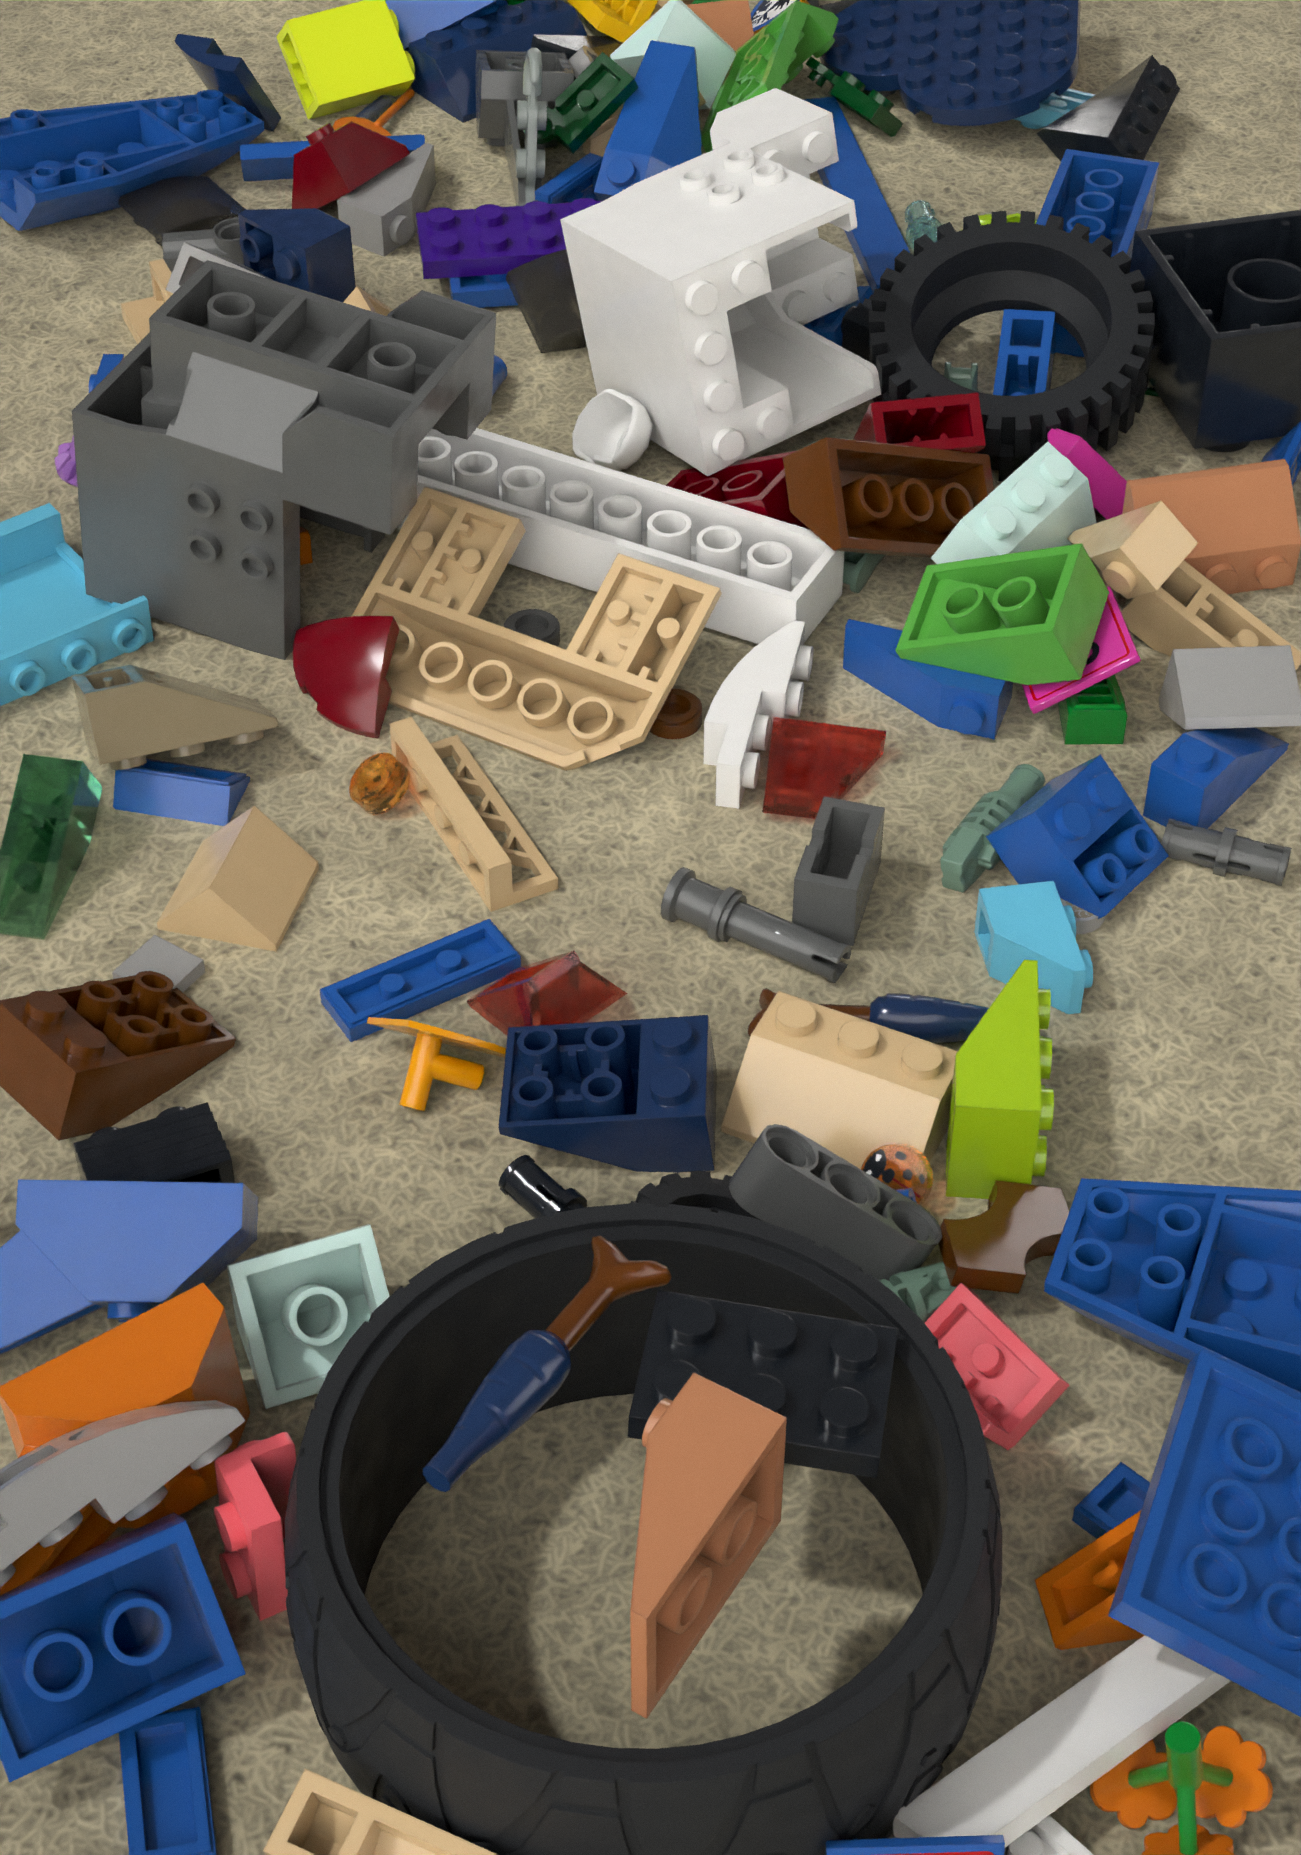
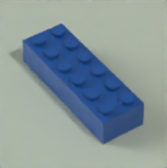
(1106, 195)

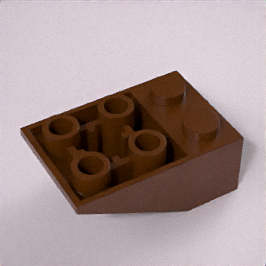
(102, 1049)

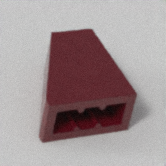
(926, 422)

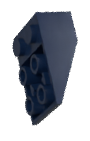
(615, 1091)

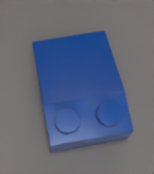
(108, 1644)

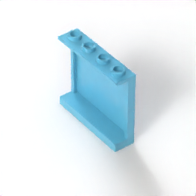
(45, 614)

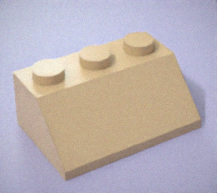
(840, 1082)

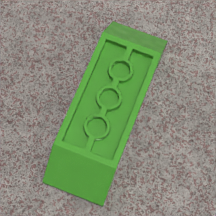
(773, 57)

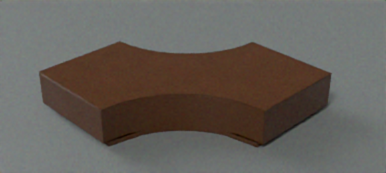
(996, 1245)

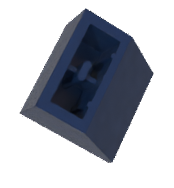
(299, 249)

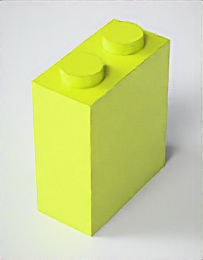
(346, 57)

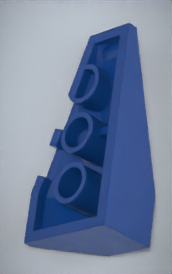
(656, 122)

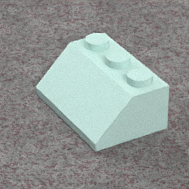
(1026, 512)

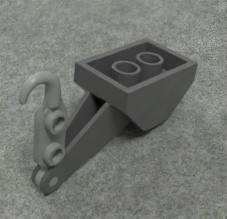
(514, 97)

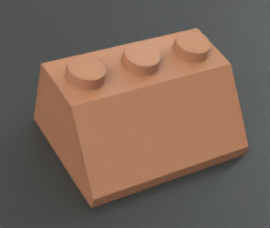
(1237, 516)

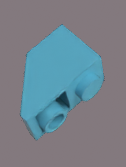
(1033, 925)

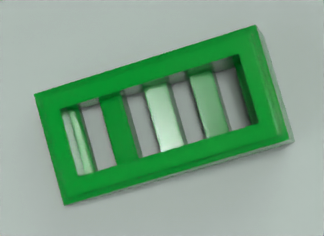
(1094, 715)

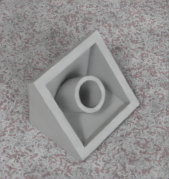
(1231, 688)

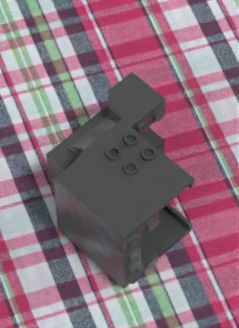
(257, 415)

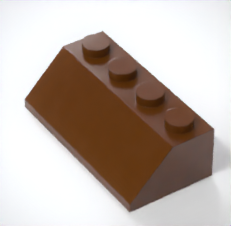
(884, 494)

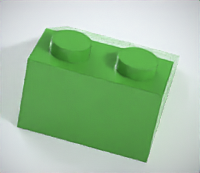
(1008, 615)

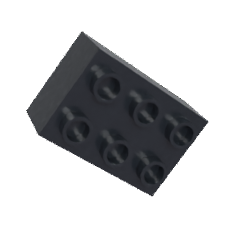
(1226, 325)

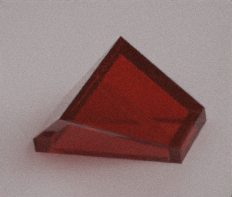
(546, 994)

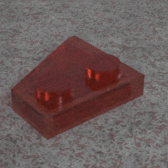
(815, 762)

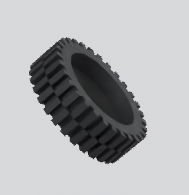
(1019, 270)

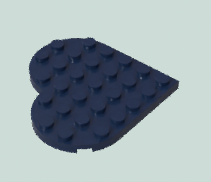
(960, 56)

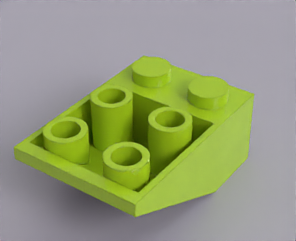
(999, 1092)

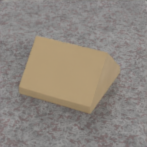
(242, 885)

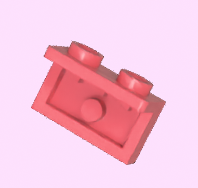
(999, 1369)
(251, 1520)

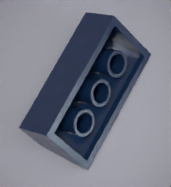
(448, 57)

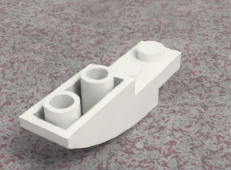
(744, 707)

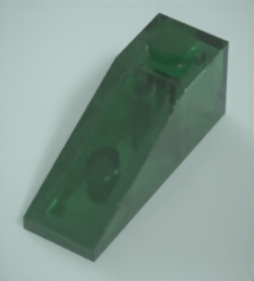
(44, 841)

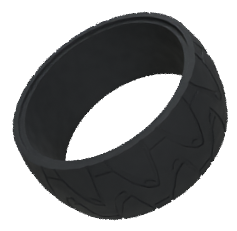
(517, 1792)

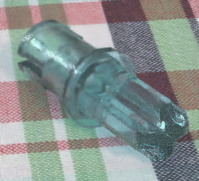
(920, 221)

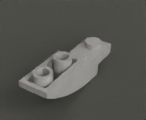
(111, 1465)

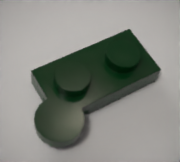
(849, 92)
(587, 103)

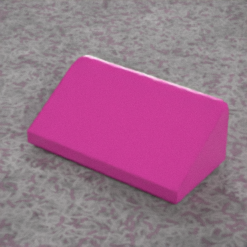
(1105, 482)

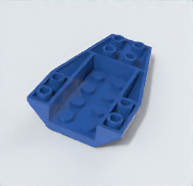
(88, 156)
(1188, 1271)

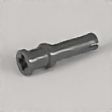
(729, 916)

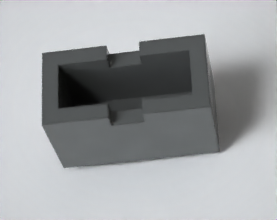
(838, 869)

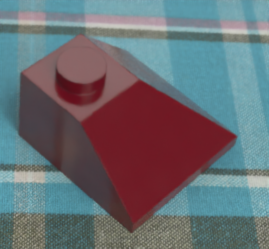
(340, 163)

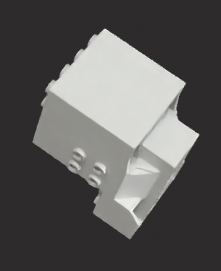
(705, 281)

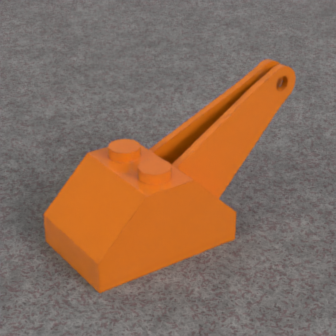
(151, 1360)

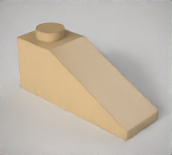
(1136, 548)
(1196, 614)

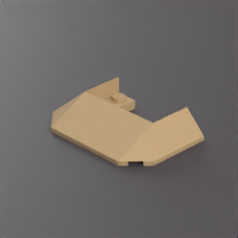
(511, 686)

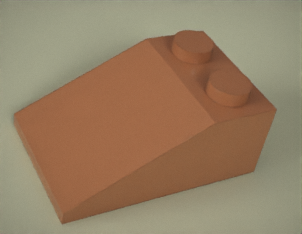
(702, 1521)

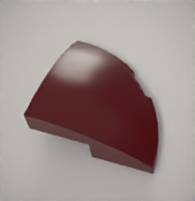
(346, 669)

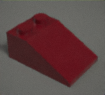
(746, 484)

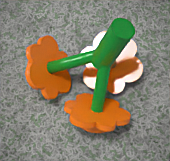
(1209, 1784)

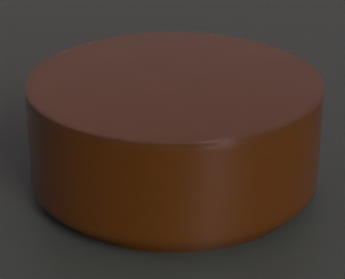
(678, 716)

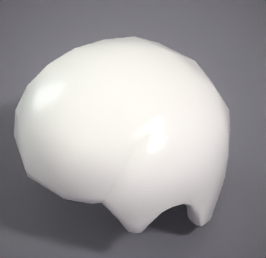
(612, 430)

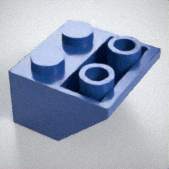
(1081, 837)

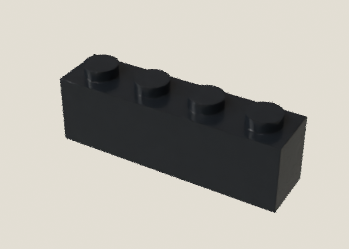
(1119, 118)

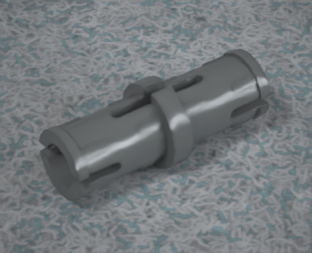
(1226, 852)

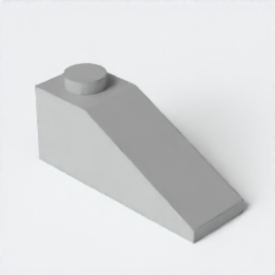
(386, 206)

